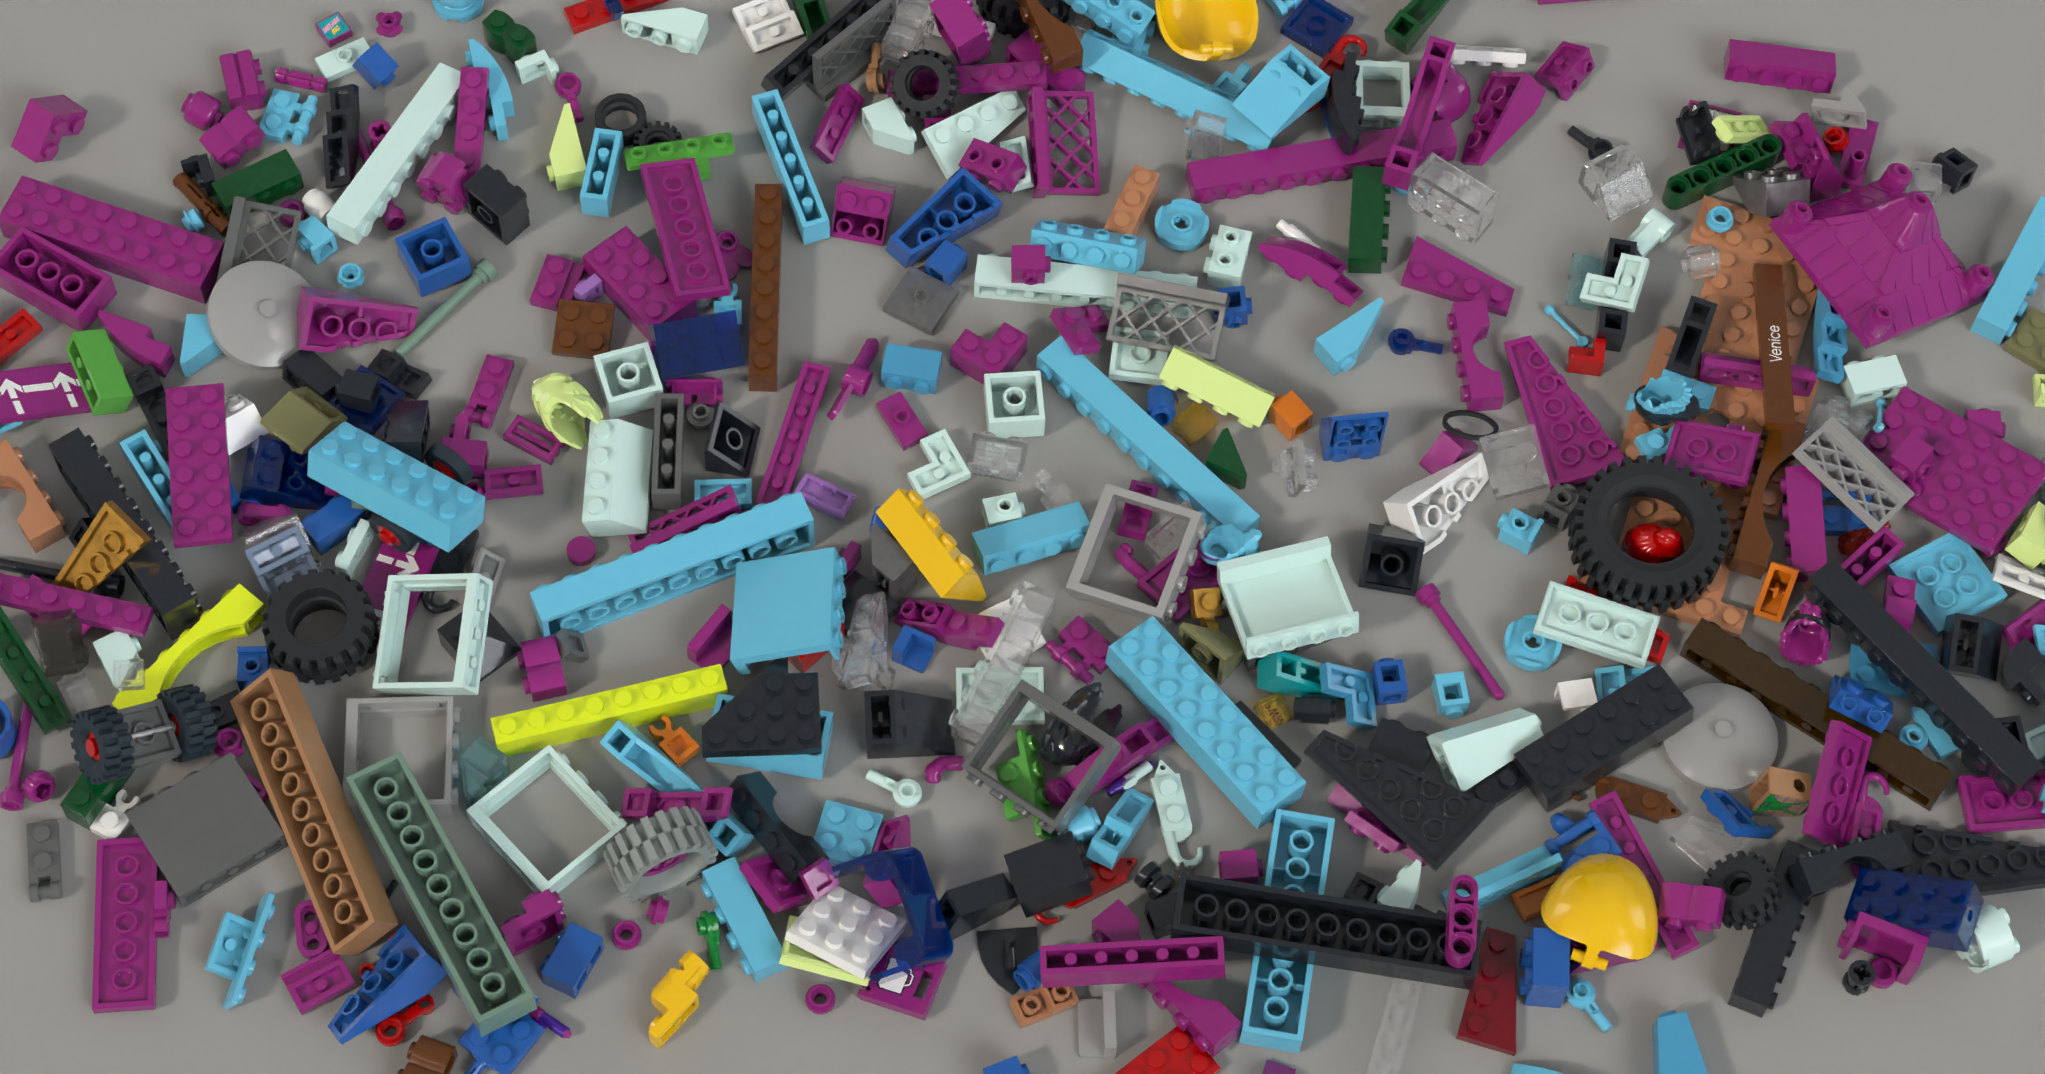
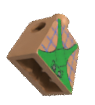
(1780, 793)

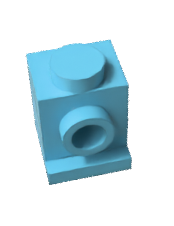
(317, 239)
(1519, 530)
(1451, 686)

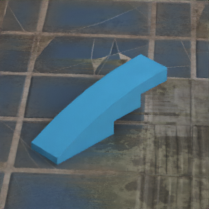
(1828, 341)

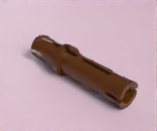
(210, 211)

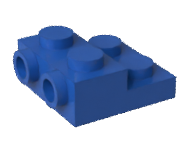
(1859, 704)

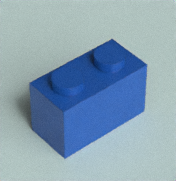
(572, 959)

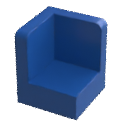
(913, 649)

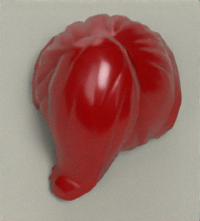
(1653, 543)

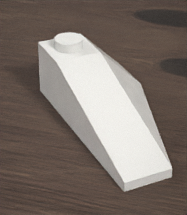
(1436, 501)

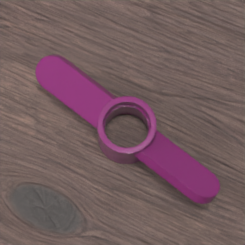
(857, 376)

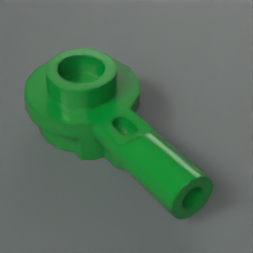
(708, 926)

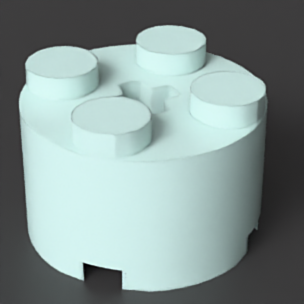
(1991, 940)

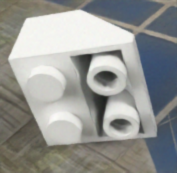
(242, 422)

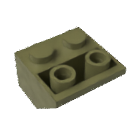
(302, 419)

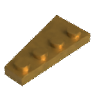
(102, 550)

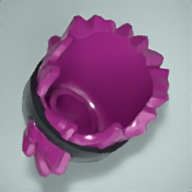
(1806, 636)

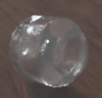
(1701, 262)

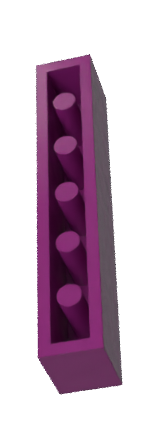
(1132, 961)

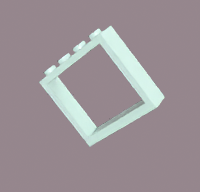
(471, 636)
(547, 758)

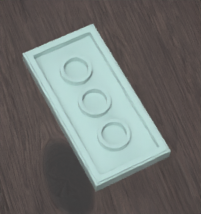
(1596, 625)

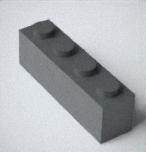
(668, 451)

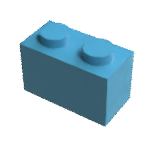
(911, 369)

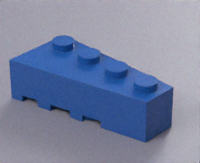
(949, 215)

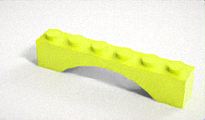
(231, 618)

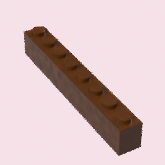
(765, 288)

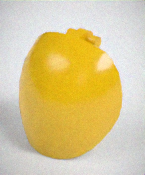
(1208, 27)
(1605, 907)

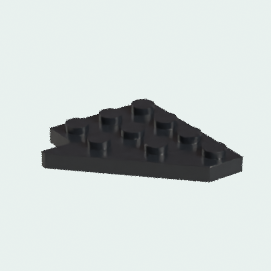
(768, 717)

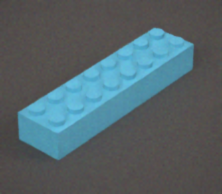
(1205, 722)
(1276, 987)

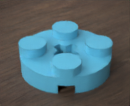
(1174, 237)
(1521, 654)

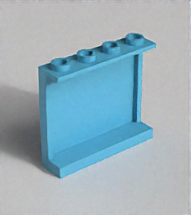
(787, 607)

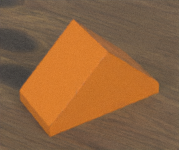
(1775, 591)

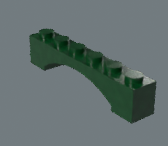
(1412, 23)

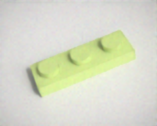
(1739, 128)

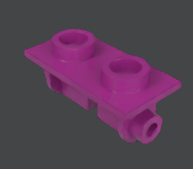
(707, 390)

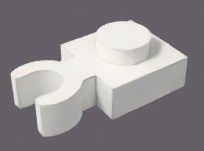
(112, 821)

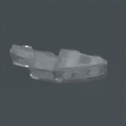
(869, 641)

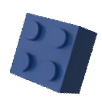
(433, 256)
(1546, 968)

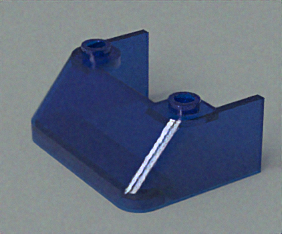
(930, 938)

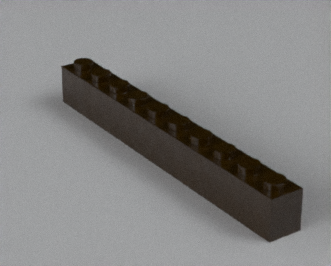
(1808, 710)

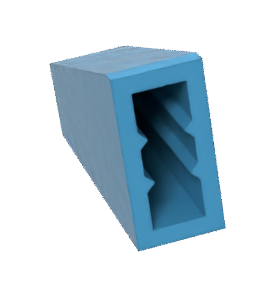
(1675, 1045)

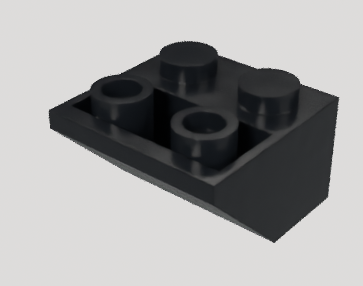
(1971, 646)

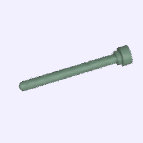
(482, 272)

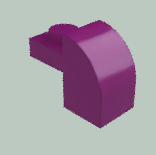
(472, 451)
(1899, 600)

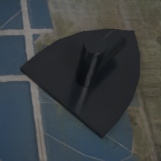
(1005, 950)

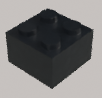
(497, 203)

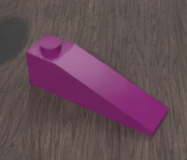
(1505, 106)
(342, 319)

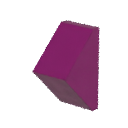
(1447, 451)

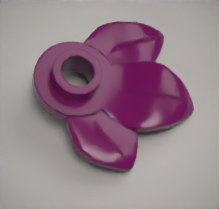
(735, 255)

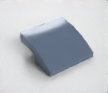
(280, 559)

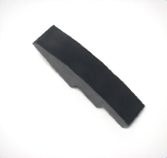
(342, 136)

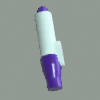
(1130, 779)

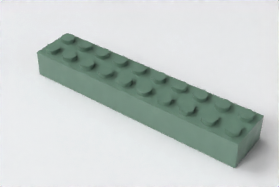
(441, 894)

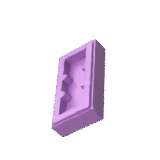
(825, 496)

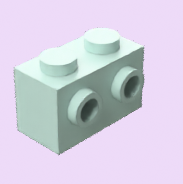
(1228, 257)

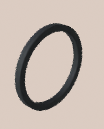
(1468, 413)

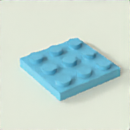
(1948, 581)

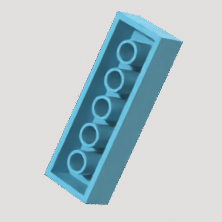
(396, 486)

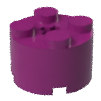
(443, 181)

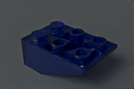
(280, 477)

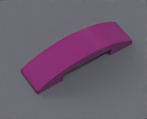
(711, 804)

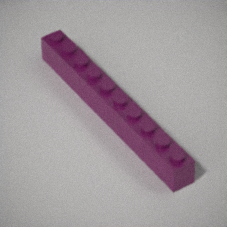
(1303, 164)

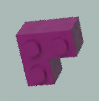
(45, 124)
(979, 357)

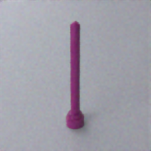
(393, 216)
(1430, 598)
(12, 796)

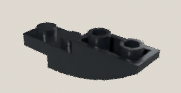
(1343, 105)

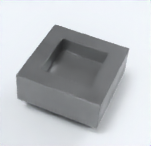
(572, 645)

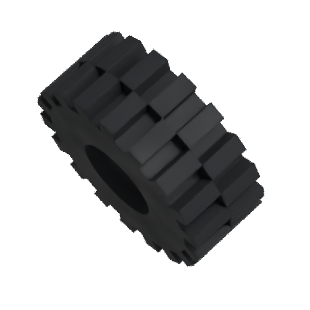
(1757, 900)

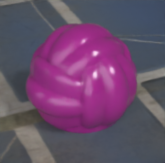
(39, 786)

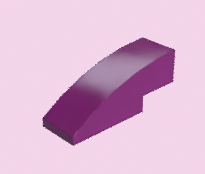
(137, 342)

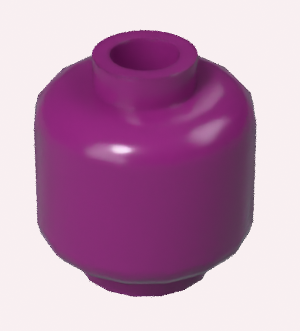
(202, 110)

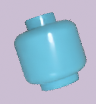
(1084, 824)

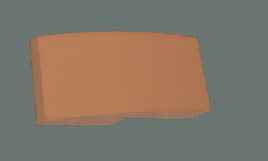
(1042, 1004)

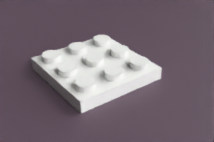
(846, 931)

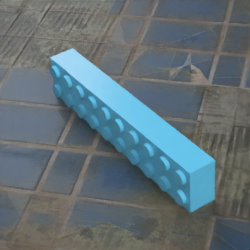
(673, 567)

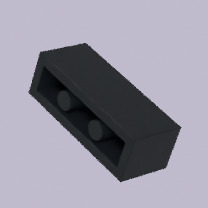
(408, 427)

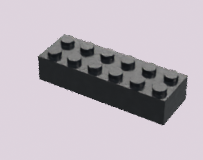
(1603, 737)

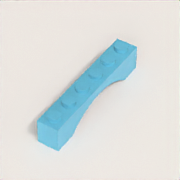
(666, 776)

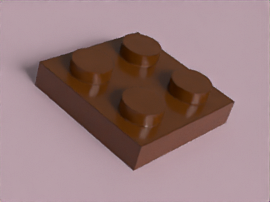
(583, 329)

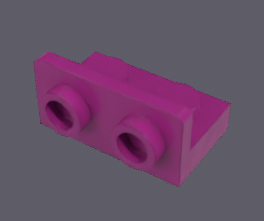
(1566, 69)
(1795, 139)

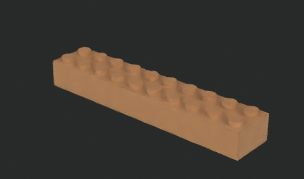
(314, 813)

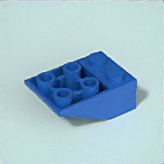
(1352, 436)

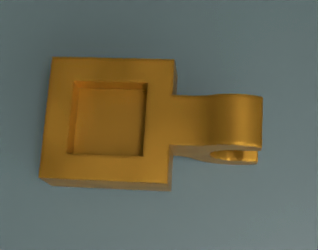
(1206, 605)

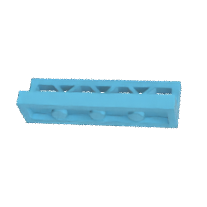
(1513, 876)

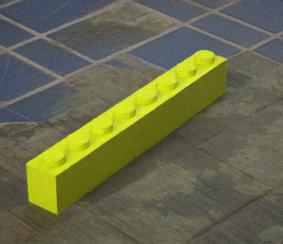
(598, 712)

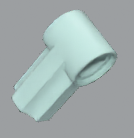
(1653, 229)

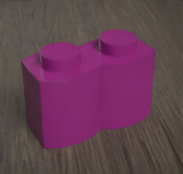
(232, 137)
(543, 668)
(1691, 906)

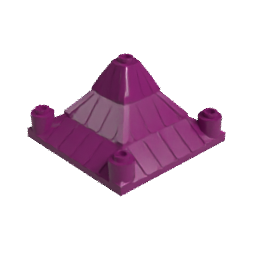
(1881, 258)

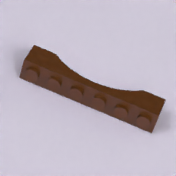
(1056, 40)
(1753, 543)

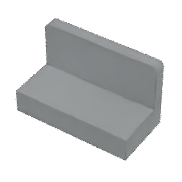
(1097, 1026)

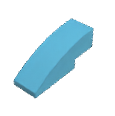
(1119, 828)

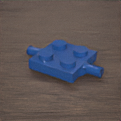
(502, 1048)

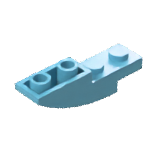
(499, 93)

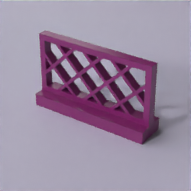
(1040, 142)

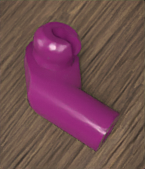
(1124, 557)
(941, 764)

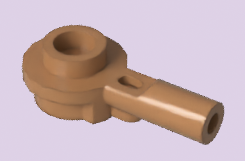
(874, 79)

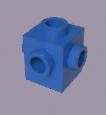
(1238, 307)

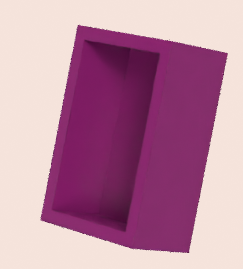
(962, 30)

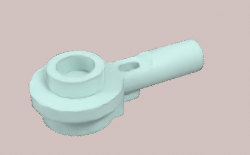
(905, 792)

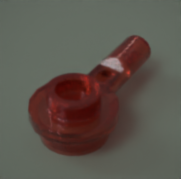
(1853, 540)

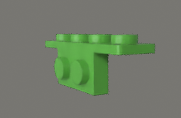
(699, 148)
(1025, 777)

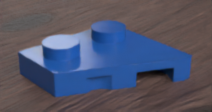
(1734, 815)

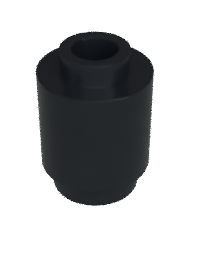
(1314, 709)

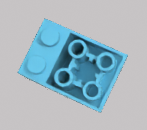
(1282, 92)

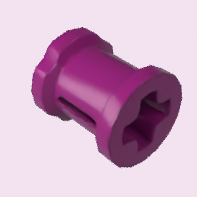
(377, 131)

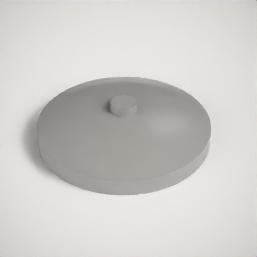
(256, 314)
(1726, 741)

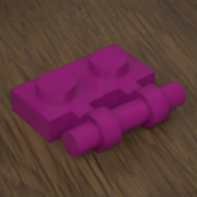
(1086, 643)

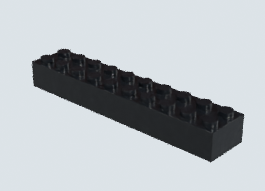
(1321, 930)

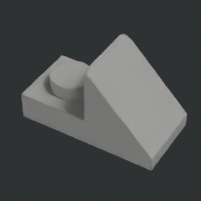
(1845, 113)

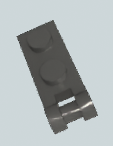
(44, 860)

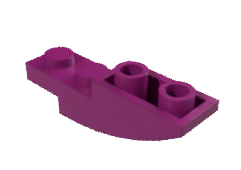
(1305, 260)
(950, 626)
(1136, 743)

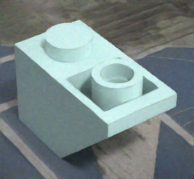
(887, 126)

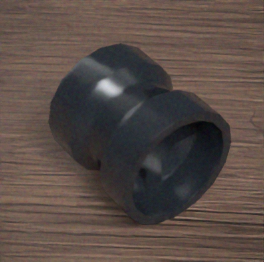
(1154, 881)

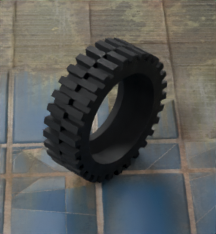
(1637, 580)

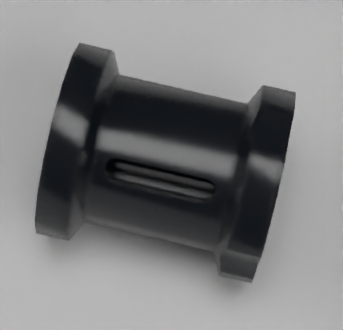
(1850, 979)

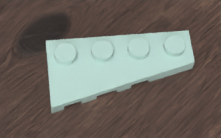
(982, 121)

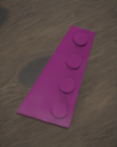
(1452, 279)

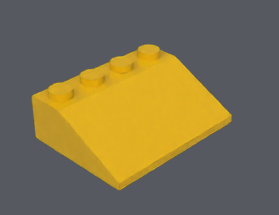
(931, 547)

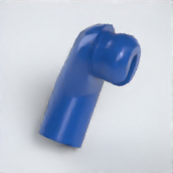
(1561, 823)

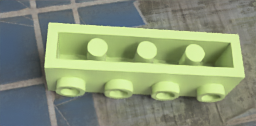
(1217, 386)

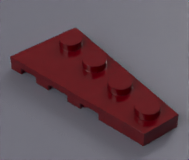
(1491, 1002)

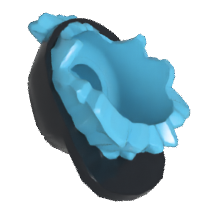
(1664, 401)

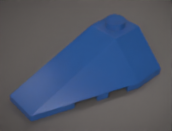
(399, 978)

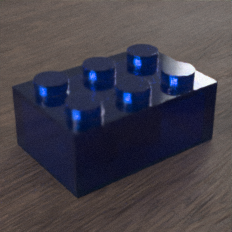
(696, 345)

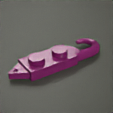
(1867, 812)

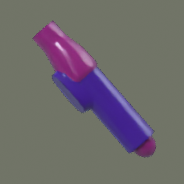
(547, 1021)

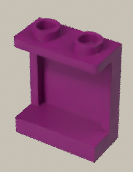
(1886, 941)

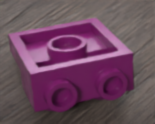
(540, 921)

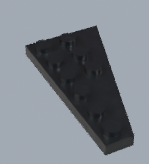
(1410, 804)

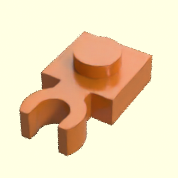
(675, 744)

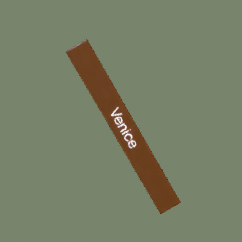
(1773, 347)

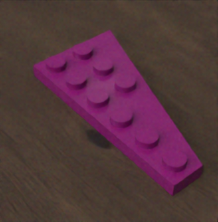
(1566, 429)

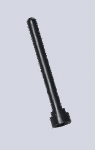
(112, 586)

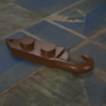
(1637, 799)

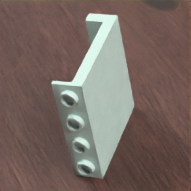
(1286, 598)

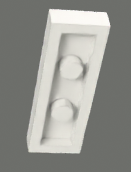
(1486, 55)

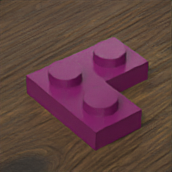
(1079, 325)

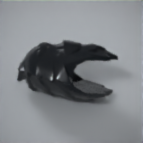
(1065, 745)

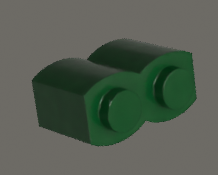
(507, 37)

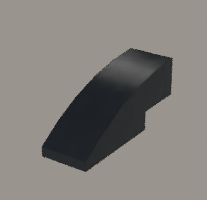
(1691, 336)

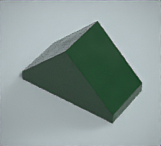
(1226, 462)

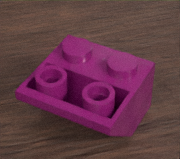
(862, 211)

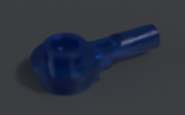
(1403, 342)

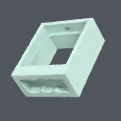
(1383, 116)

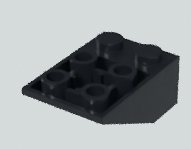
(907, 725)

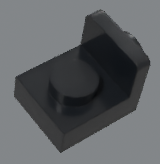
(200, 167)

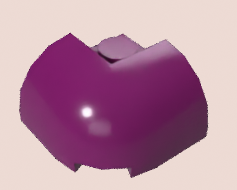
(1454, 97)

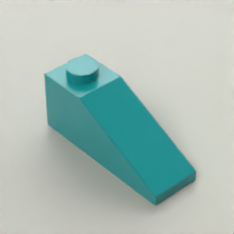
(1289, 675)

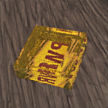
(1273, 711)

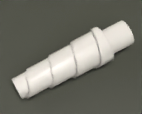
(1291, 232)

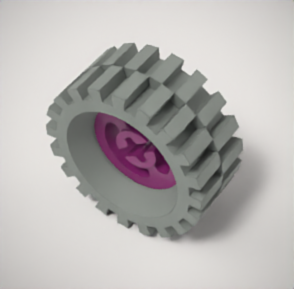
(660, 854)

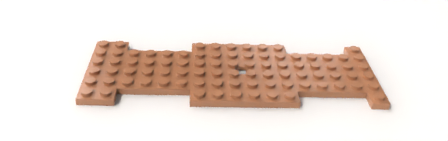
(1736, 335)

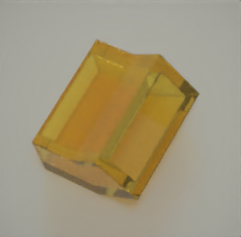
(1193, 423)

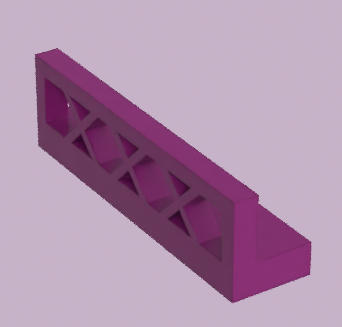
(1747, 373)
(714, 513)

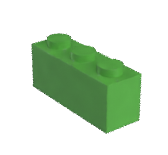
(99, 372)

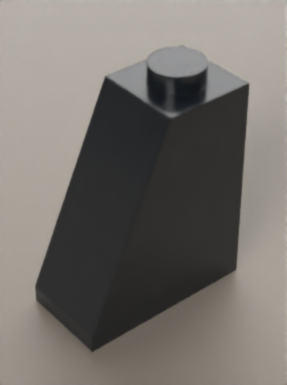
(976, 903)

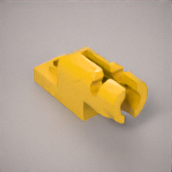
(676, 997)

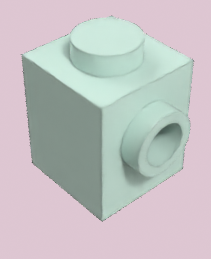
(1002, 509)

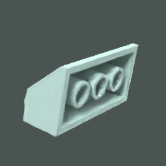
(617, 478)

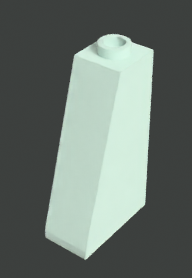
(1482, 746)

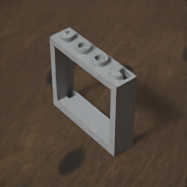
(1094, 539)
(405, 707)

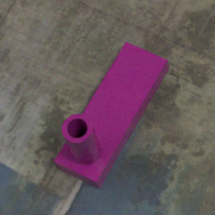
(1857, 155)

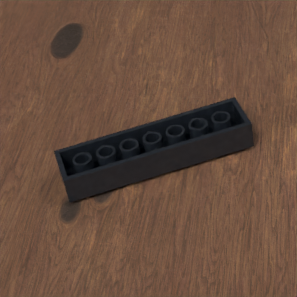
(150, 568)

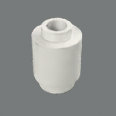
(318, 204)

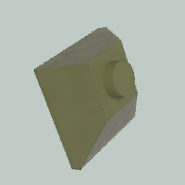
(1211, 650)

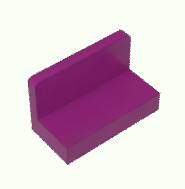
(713, 640)

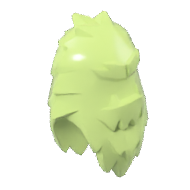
(564, 408)

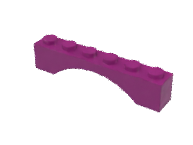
(1419, 113)
(1206, 1020)

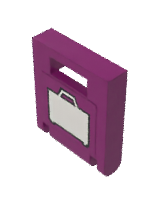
(899, 993)

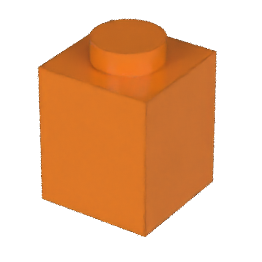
(1290, 415)

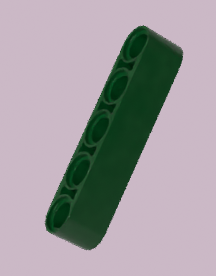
(1709, 171)

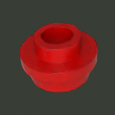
(1834, 134)

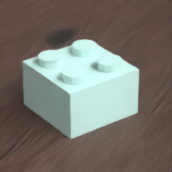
(628, 379)
(1014, 404)

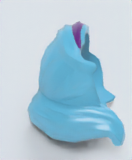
(1228, 543)

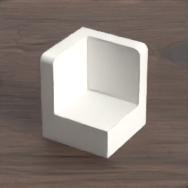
(1576, 694)

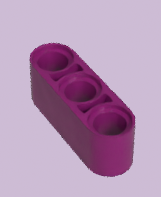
(1461, 934)

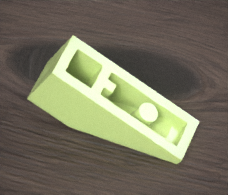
(566, 154)

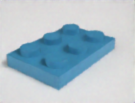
(1873, 676)

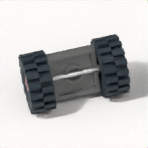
(117, 741)

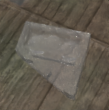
(1706, 842)

